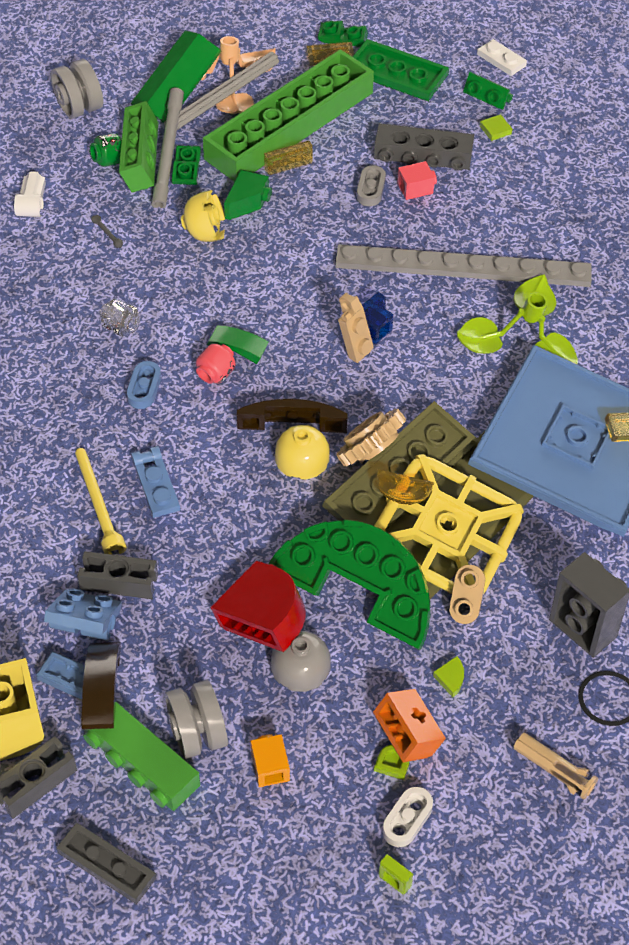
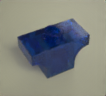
(378, 318)

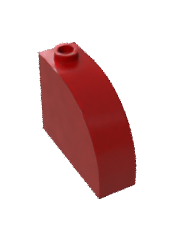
(262, 607)

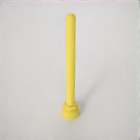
(111, 540)

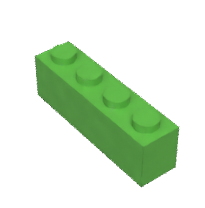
(146, 759)

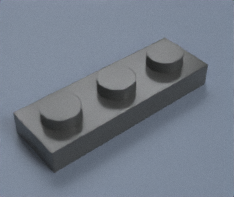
(106, 863)

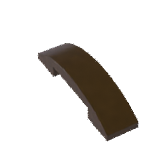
(292, 411)
(100, 685)

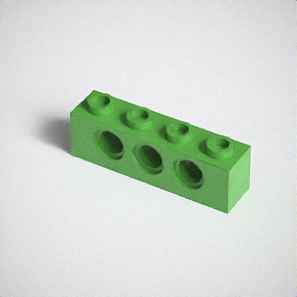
(139, 147)

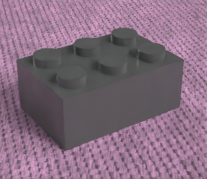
(589, 604)

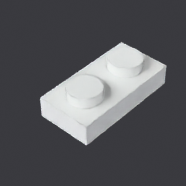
(502, 57)

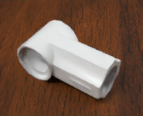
(31, 196)

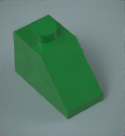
(247, 194)

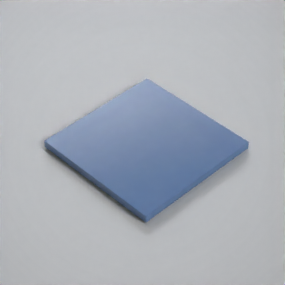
(556, 440)

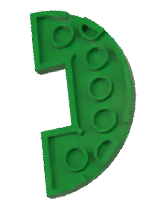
(370, 560)

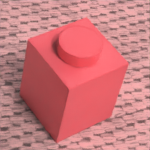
(416, 180)

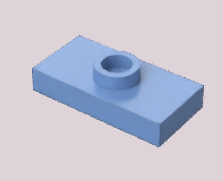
(62, 674)

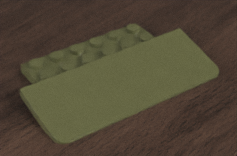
(438, 437)

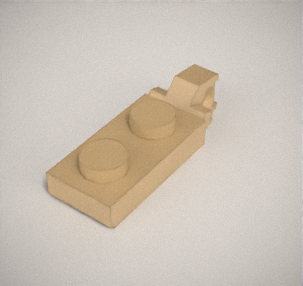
(354, 328)

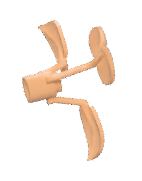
(230, 55)

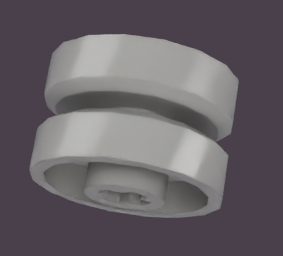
(77, 88)
(201, 718)

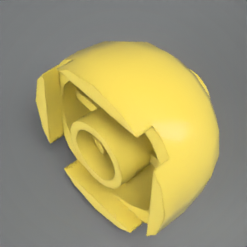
(200, 216)
(302, 452)

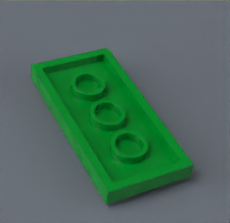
(402, 70)

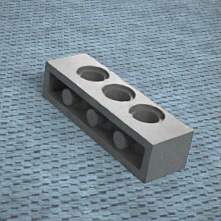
(420, 145)

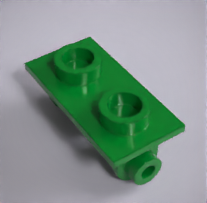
(487, 91)

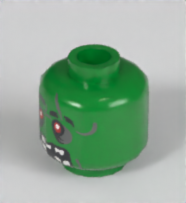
(106, 149)

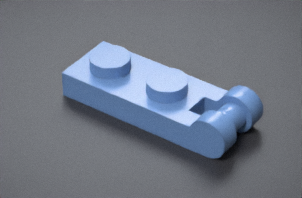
(155, 482)

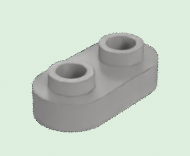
(371, 185)

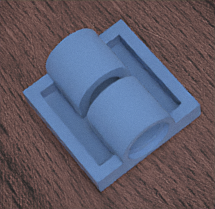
(83, 612)

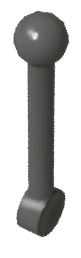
(96, 219)

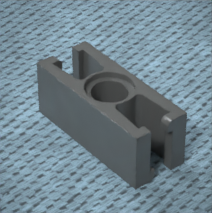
(112, 565)
(33, 765)

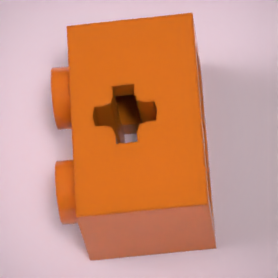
(409, 725)

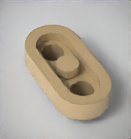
(467, 594)

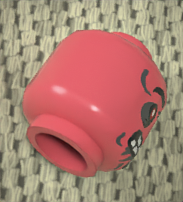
(215, 363)

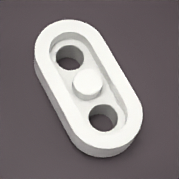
(406, 818)

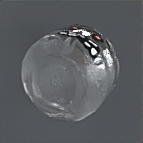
(119, 317)

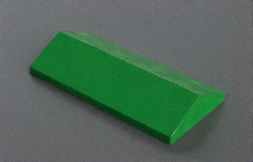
(180, 69)

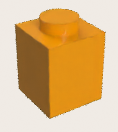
(270, 760)

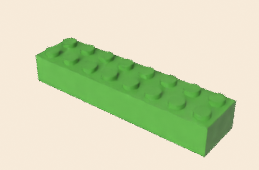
(288, 114)

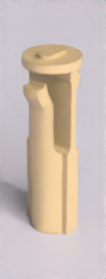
(556, 765)

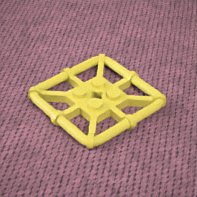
(464, 521)

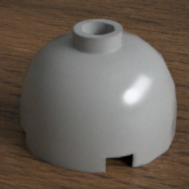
(302, 664)

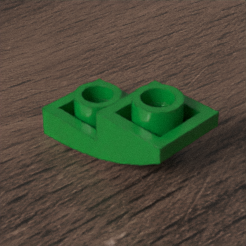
(334, 32)
(186, 165)
(239, 341)

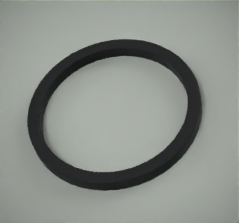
(583, 706)

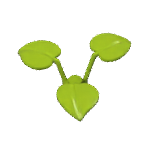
(534, 302)

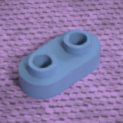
(142, 386)

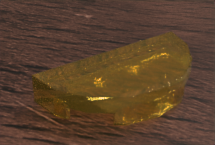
(403, 488)

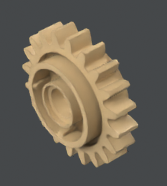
(371, 437)

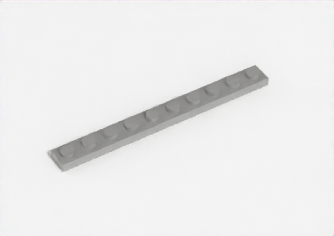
(462, 265)

